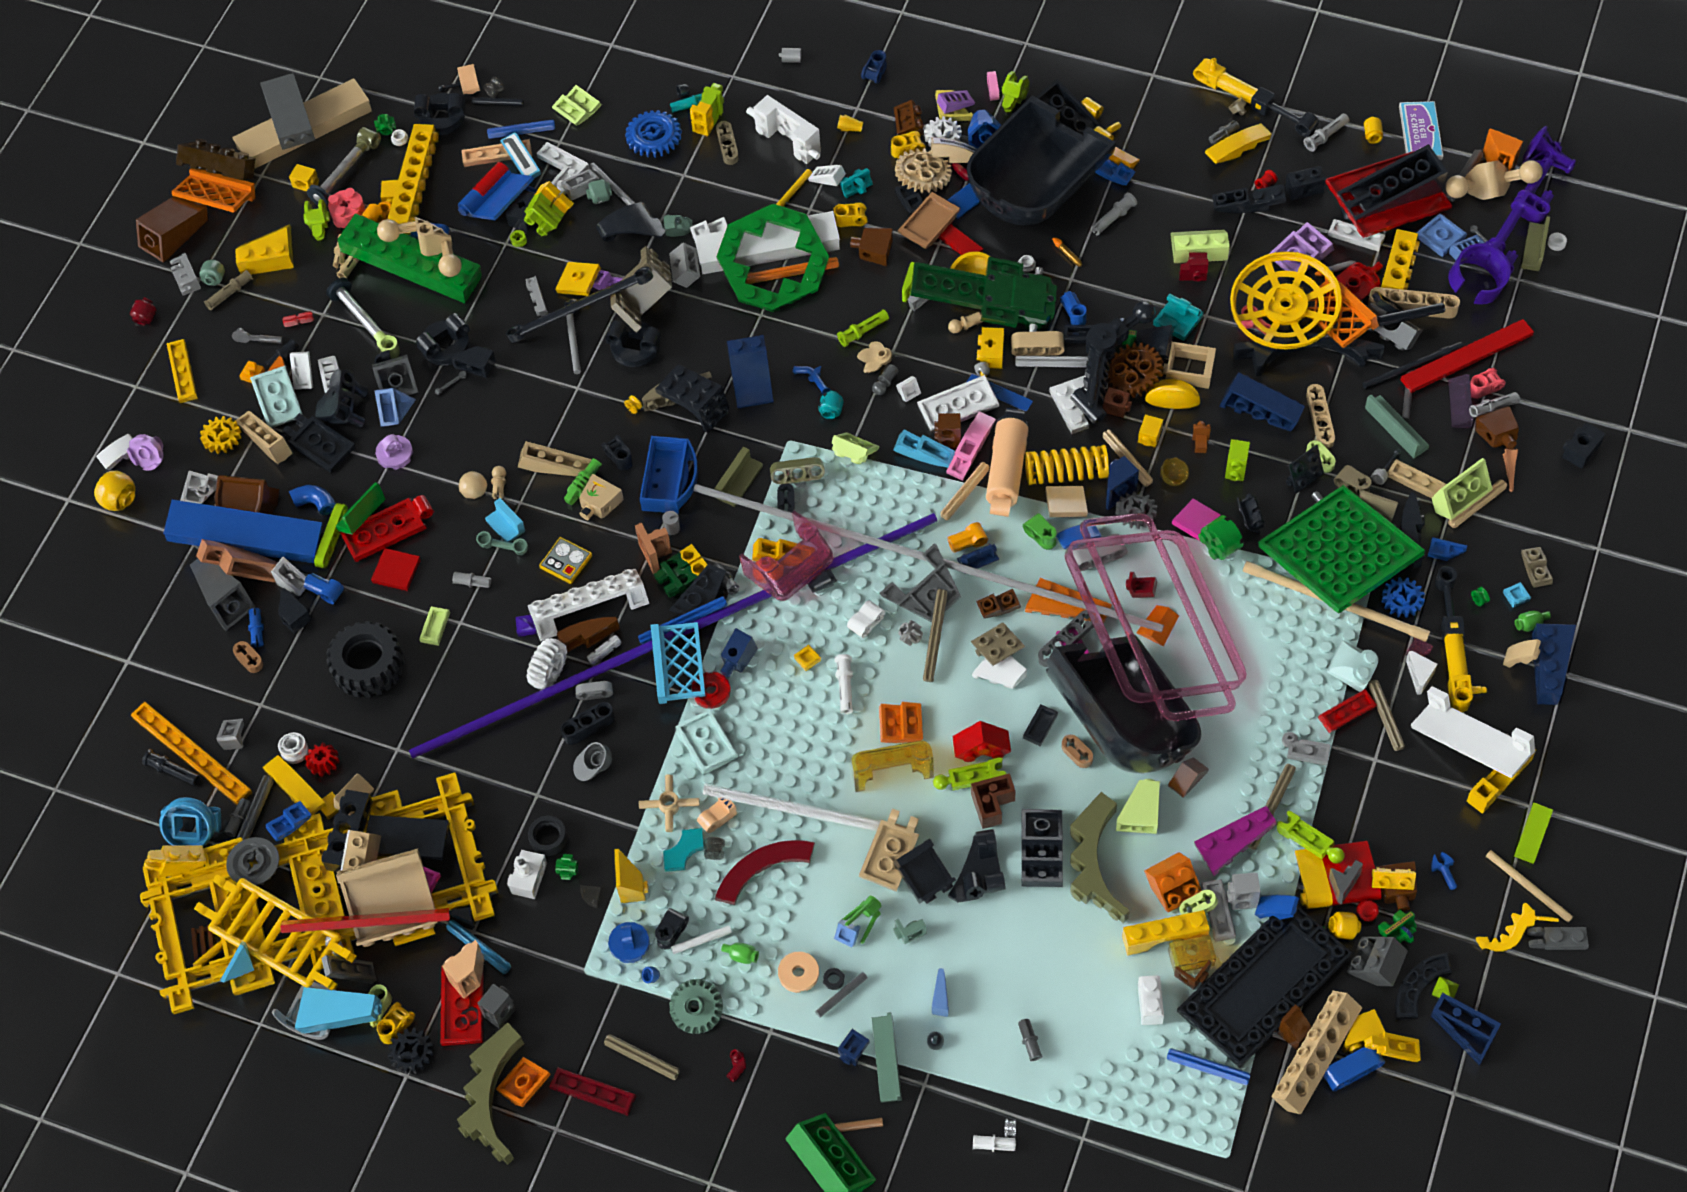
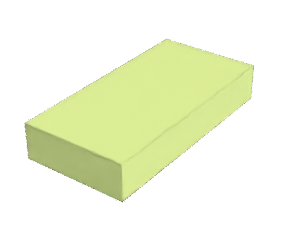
(434, 626)

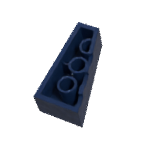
(1262, 402)
(1552, 660)

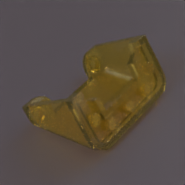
(915, 753)

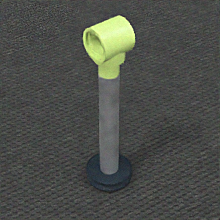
(340, 290)

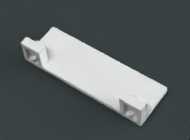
(612, 586)
(1473, 737)

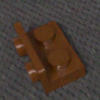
(908, 118)

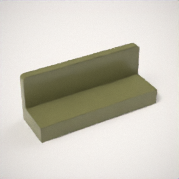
(1535, 245)
(739, 475)

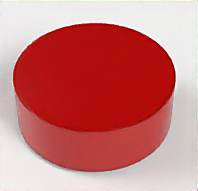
(1367, 910)

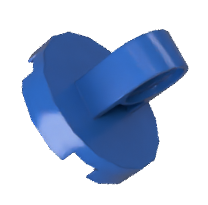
(629, 942)

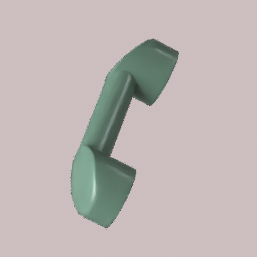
(486, 541)

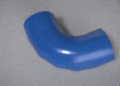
(315, 495)

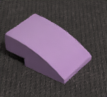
(1305, 241)

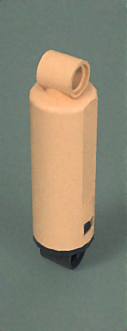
(1007, 461)

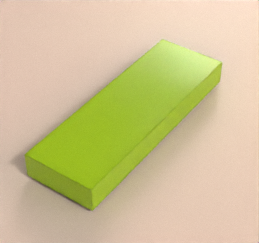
(1533, 833)

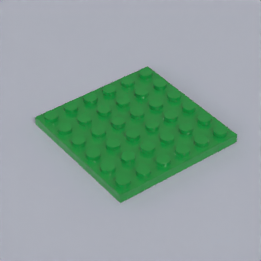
(1341, 548)

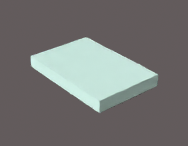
(276, 396)
(706, 742)

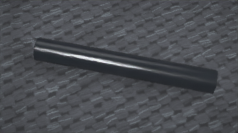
(497, 101)

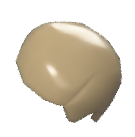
(472, 485)

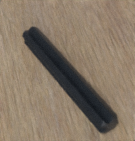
(1411, 314)

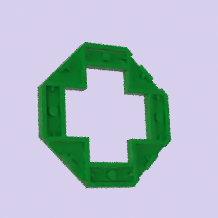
(755, 225)

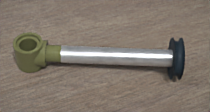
(365, 140)

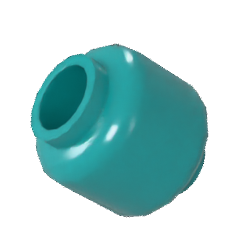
(830, 404)

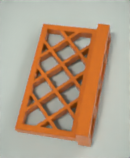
(213, 182)
(1353, 304)

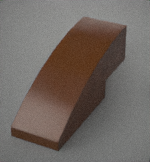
(588, 632)

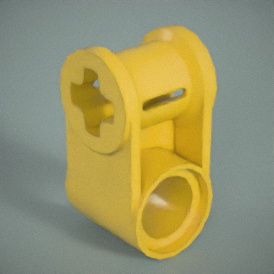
(905, 143)
(848, 215)
(396, 1019)

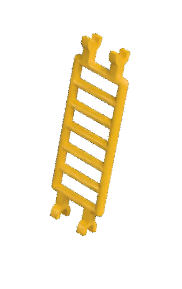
(260, 953)

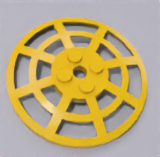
(1286, 292)

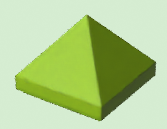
(1445, 986)

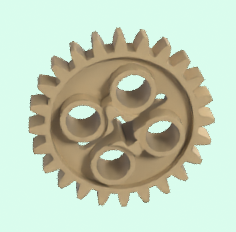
(922, 171)

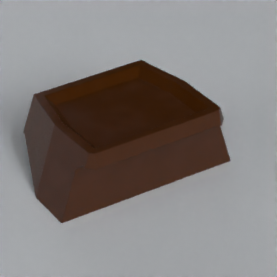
(246, 494)

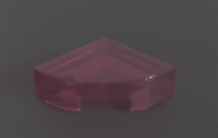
(1420, 647)

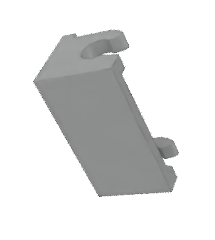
(184, 275)

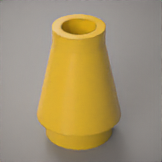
(848, 123)

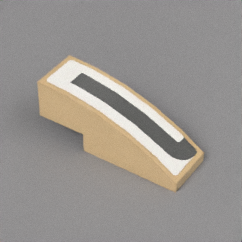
(955, 150)

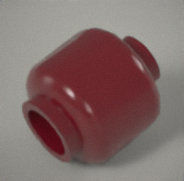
(143, 311)

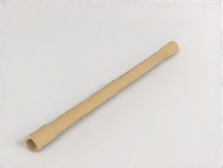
(1412, 630)

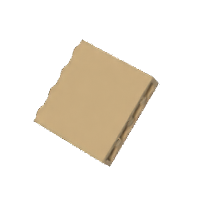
(386, 887)

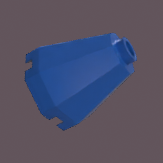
(981, 128)

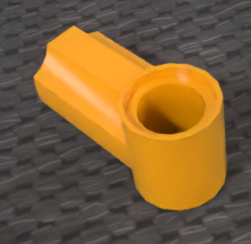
(972, 536)

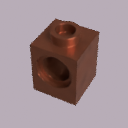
(1116, 396)

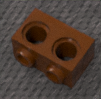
(948, 429)

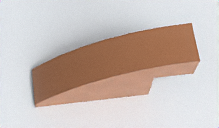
(236, 560)

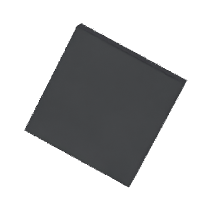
(1157, 337)

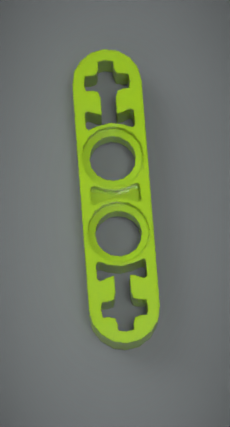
(329, 537)

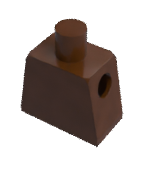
(874, 245)
(1498, 428)
(1400, 896)

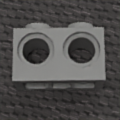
(1243, 891)

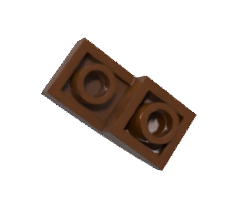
(998, 605)

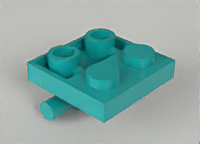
(1180, 315)

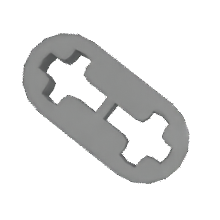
(594, 690)

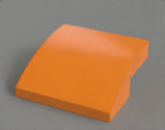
(900, 722)

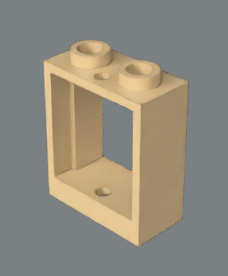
(1191, 352)

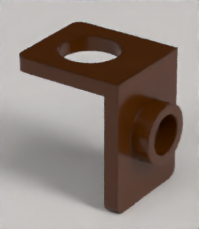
(1191, 981)

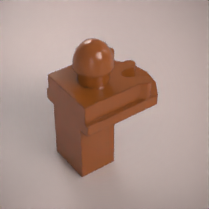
(1201, 435)

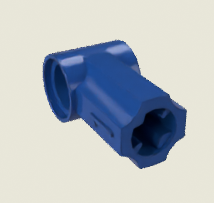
(1073, 307)
(328, 590)

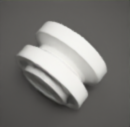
(293, 748)

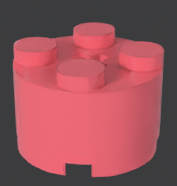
(344, 206)

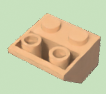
(465, 969)

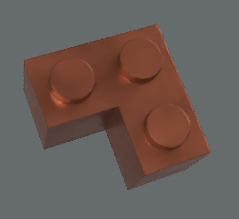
(989, 795)

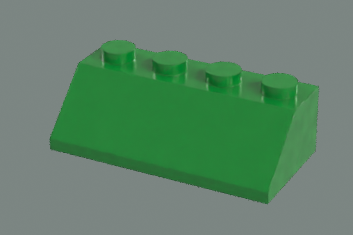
(829, 1156)

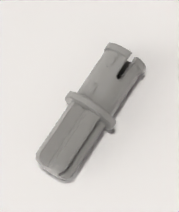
(471, 580)

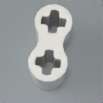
(866, 619)

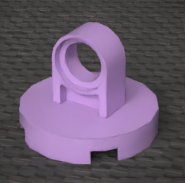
(146, 451)
(394, 452)

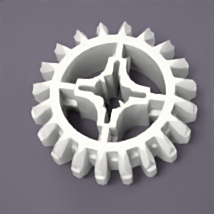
(546, 663)

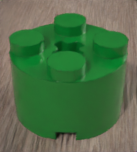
(1221, 538)

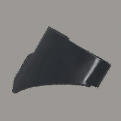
(981, 870)

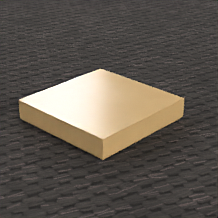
(1066, 501)

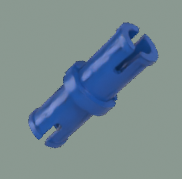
(256, 627)

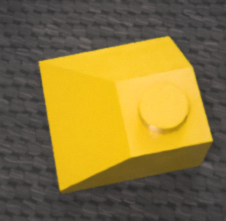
(629, 880)

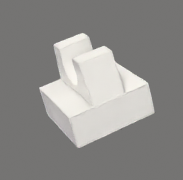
(908, 389)

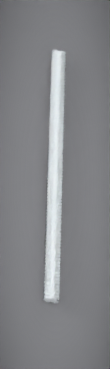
(786, 806)

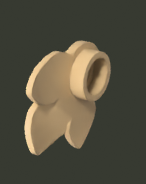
(875, 357)

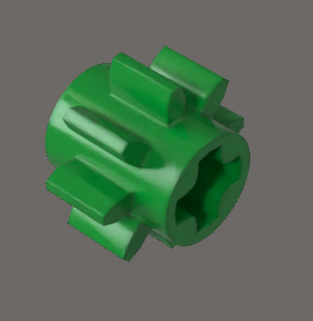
(385, 124)
(566, 866)

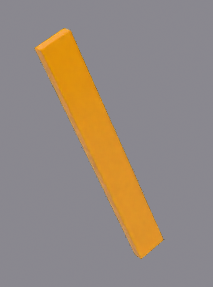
(191, 753)

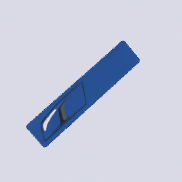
(1008, 396)

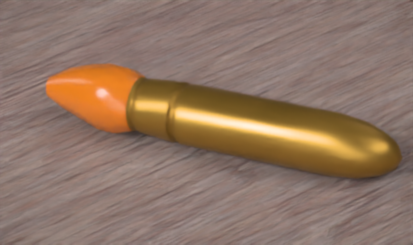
(1059, 244)

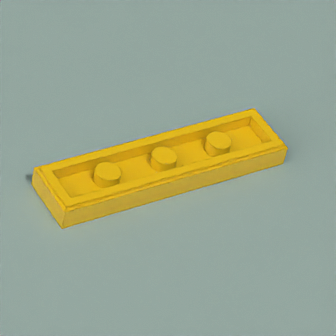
(182, 371)

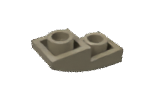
(1536, 567)

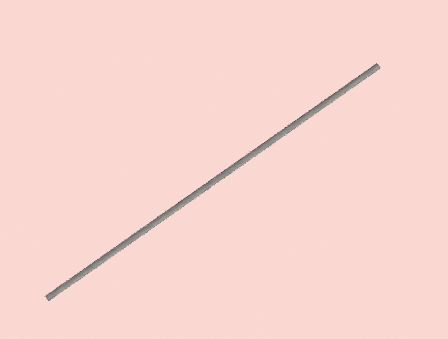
(917, 554)

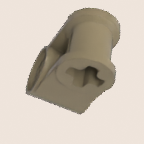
(1352, 480)

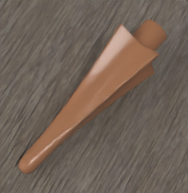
(1510, 462)

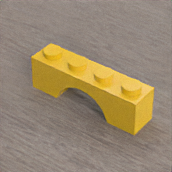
(1490, 788)
(1144, 936)

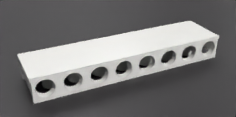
(775, 245)

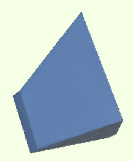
(392, 405)

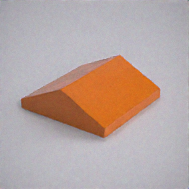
(1161, 615)
(523, 1082)

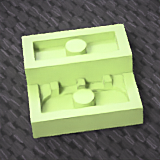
(576, 105)

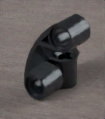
(630, 219)

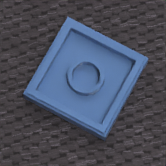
(1440, 234)

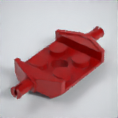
(1363, 276)

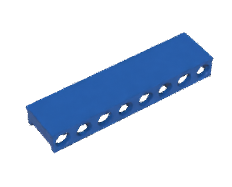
(247, 530)

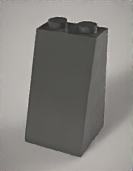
(287, 111)

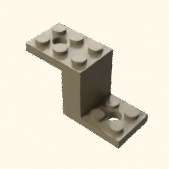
(639, 298)

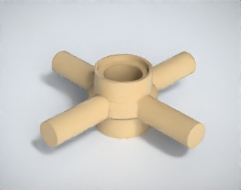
(669, 810)

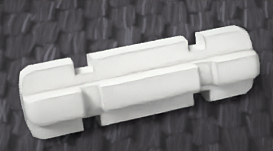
(604, 650)

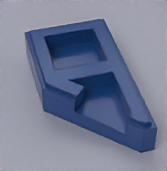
(1445, 549)

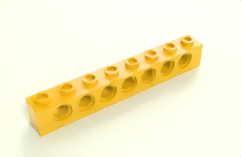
(413, 174)

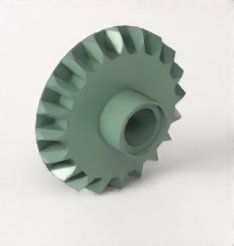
(709, 1009)

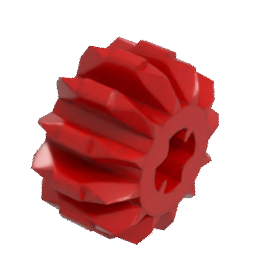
(322, 759)

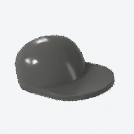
(591, 760)

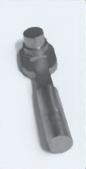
(242, 336)

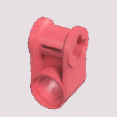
(1486, 383)

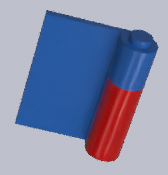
(494, 193)

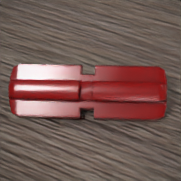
(302, 318)

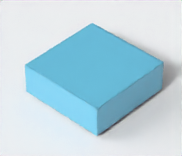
(1516, 595)

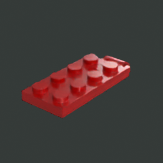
(381, 529)

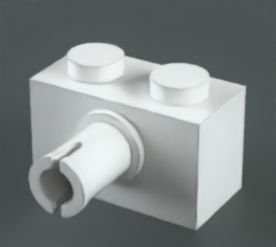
(527, 874)

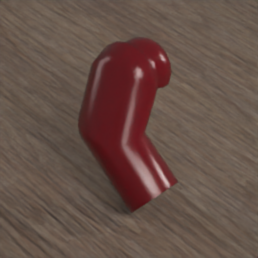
(960, 170)
(739, 1064)

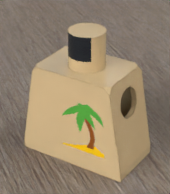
(599, 498)

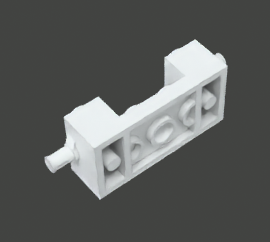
(774, 116)

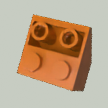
(1502, 148)
(1173, 881)

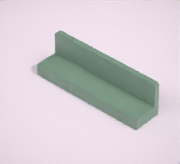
(1396, 425)
(886, 1058)

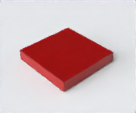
(395, 569)

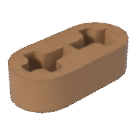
(251, 654)
(1074, 754)

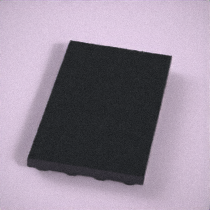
(1261, 984)

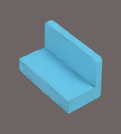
(505, 522)

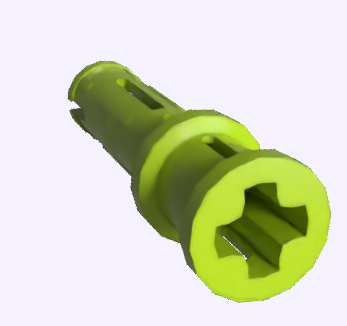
(856, 331)

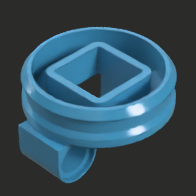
(207, 822)

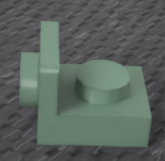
(911, 932)

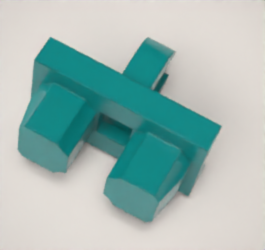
(861, 177)

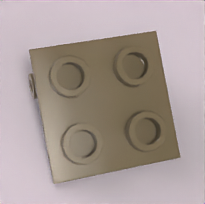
(997, 644)

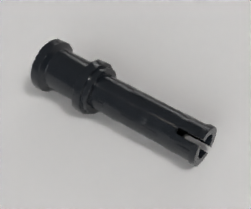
(165, 765)

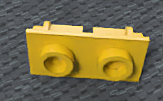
(1393, 879)

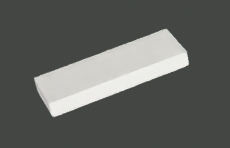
(1349, 233)

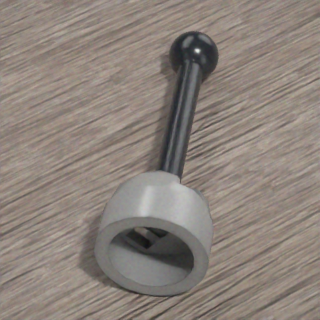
(1380, 475)

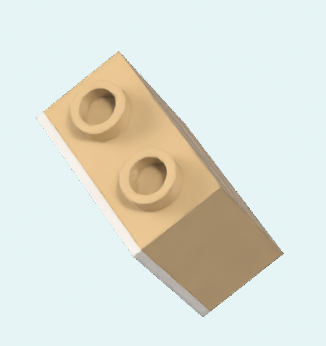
(360, 849)

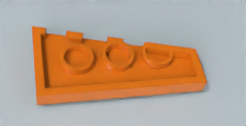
(1050, 606)

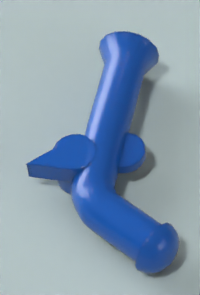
(814, 376)

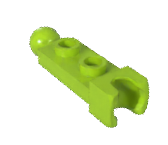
(964, 776)
(1309, 838)

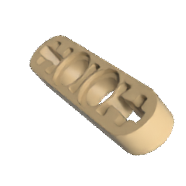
(1320, 416)

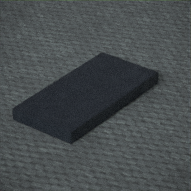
(407, 834)

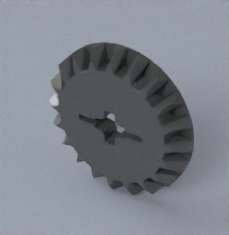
(245, 852)

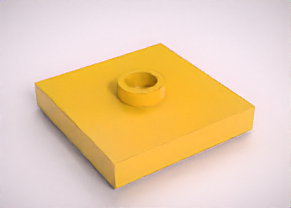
(578, 278)

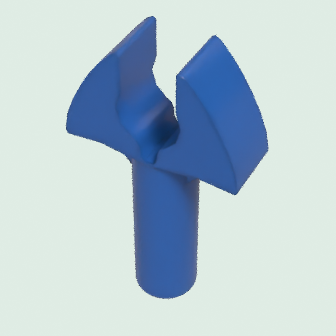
(1448, 861)

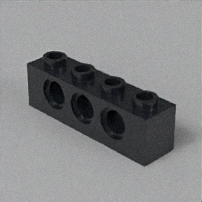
(351, 801)

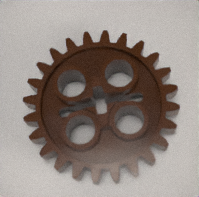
(1145, 358)

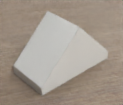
(288, 577)
(1420, 669)

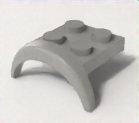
(290, 1019)

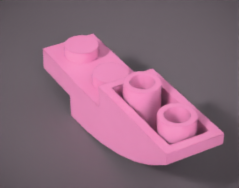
(970, 445)

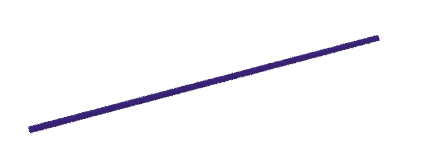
(647, 647)

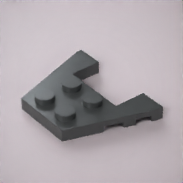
(922, 597)

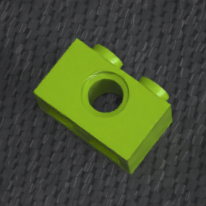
(1237, 460)

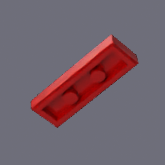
(1347, 711)

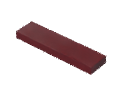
(592, 1091)

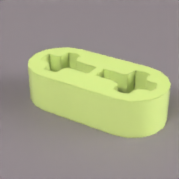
(1325, 456)
(1198, 902)

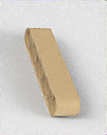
(1414, 299)

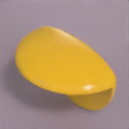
(1173, 395)

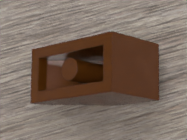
(1294, 1027)

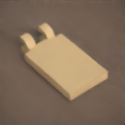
(888, 845)

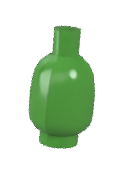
(1528, 620)
(741, 952)

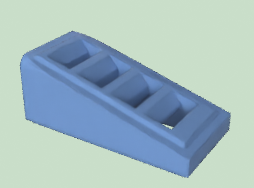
(1456, 248)
(940, 999)

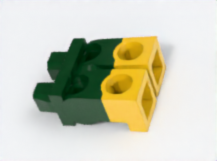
(680, 571)

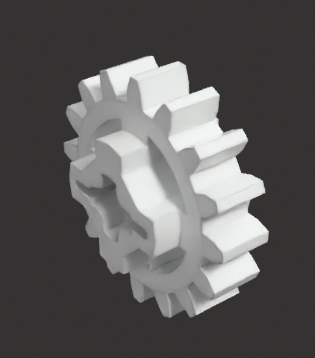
(947, 127)

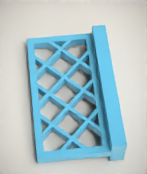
(662, 668)

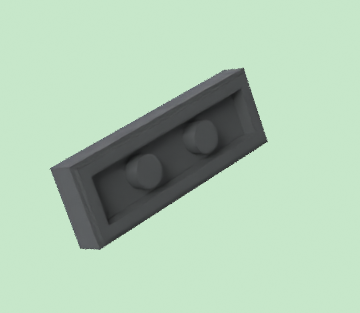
(342, 969)

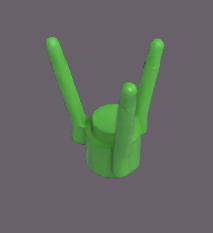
(869, 908)

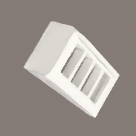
(828, 175)
(327, 365)

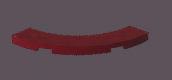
(758, 861)

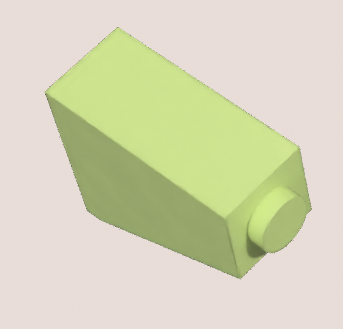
(1141, 809)

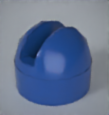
(650, 974)

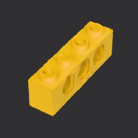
(1400, 260)

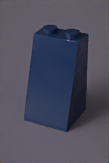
(750, 371)

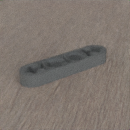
(1064, 636)

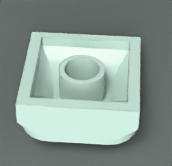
(1353, 665)

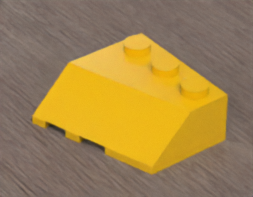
(266, 253)

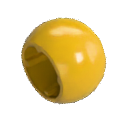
(115, 491)

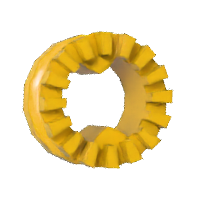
(633, 403)

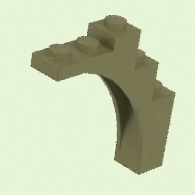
(1084, 858)
(488, 1064)

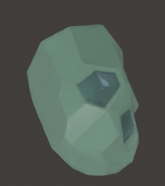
(677, 225)

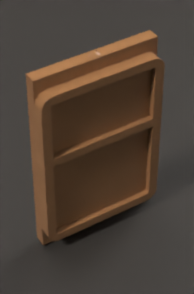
(929, 220)

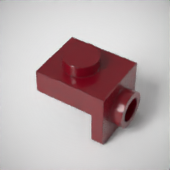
(1141, 586)

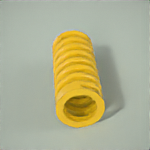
(1098, 452)

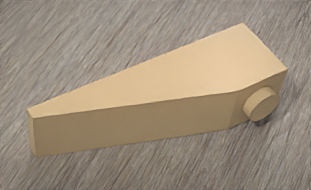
(265, 437)
(551, 461)

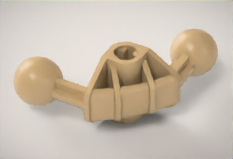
(1491, 179)
(431, 241)

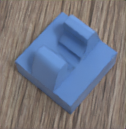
(847, 934)

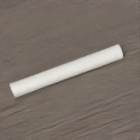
(701, 939)

